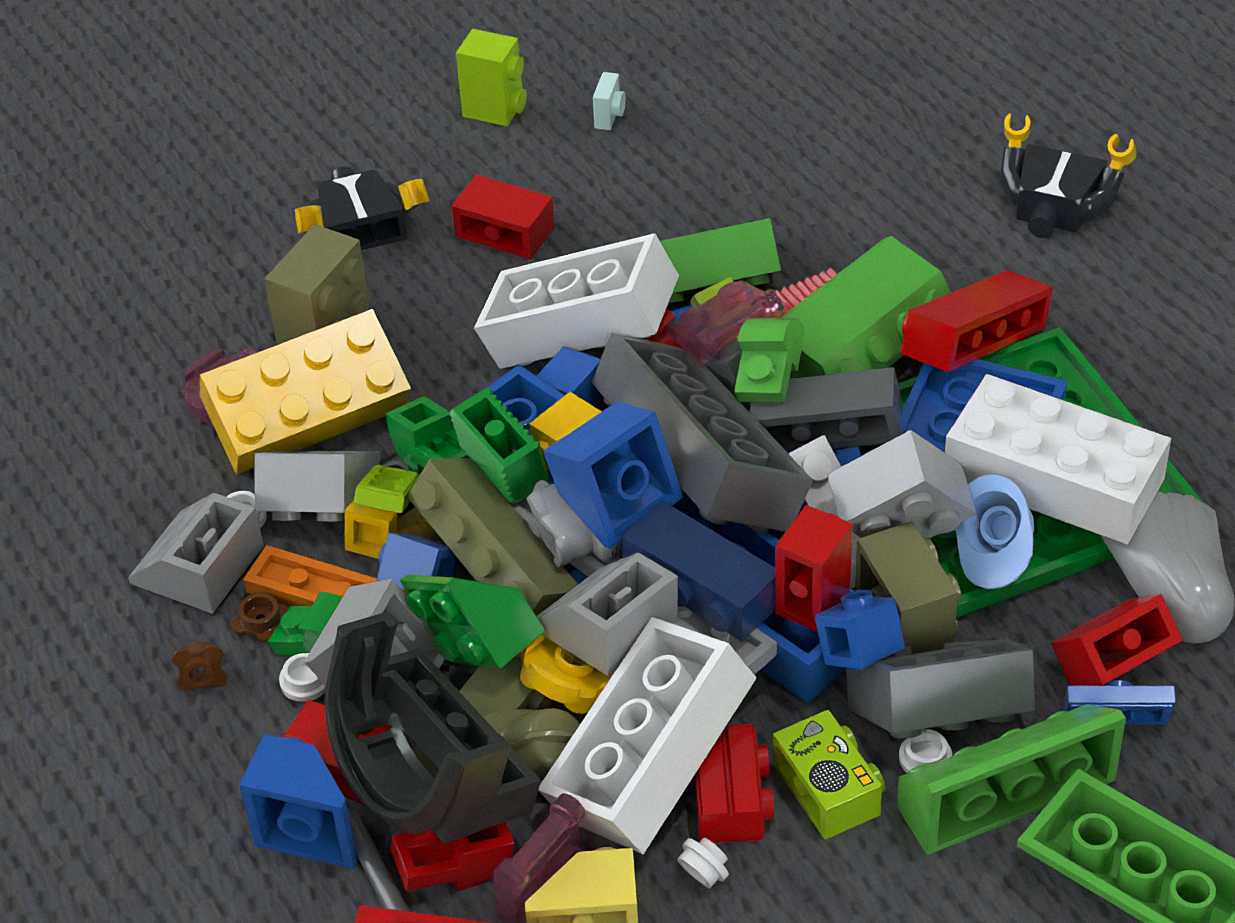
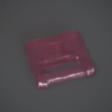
(719, 319)
(538, 858)

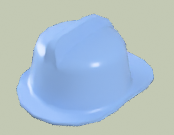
(999, 538)

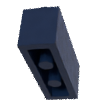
(714, 574)

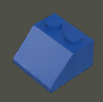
(614, 470)
(296, 803)

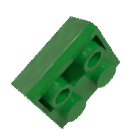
(473, 619)

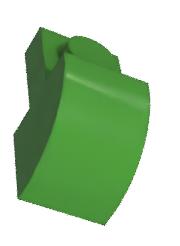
(768, 356)

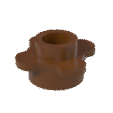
(255, 607)
(199, 655)

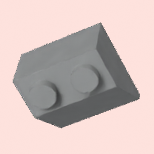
(309, 482)

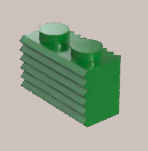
(499, 445)

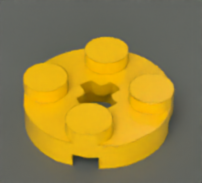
(551, 672)

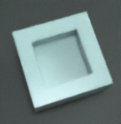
(608, 101)

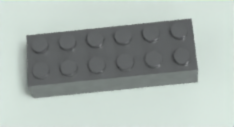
(715, 444)

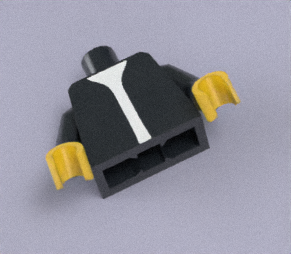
(1057, 185)
(362, 207)

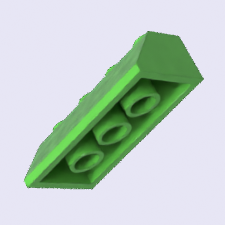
(735, 251)
(860, 311)
(1008, 775)
(1131, 855)

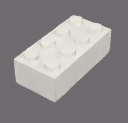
(577, 301)
(1061, 456)
(649, 732)

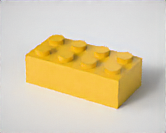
(304, 390)

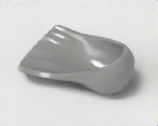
(1182, 559)

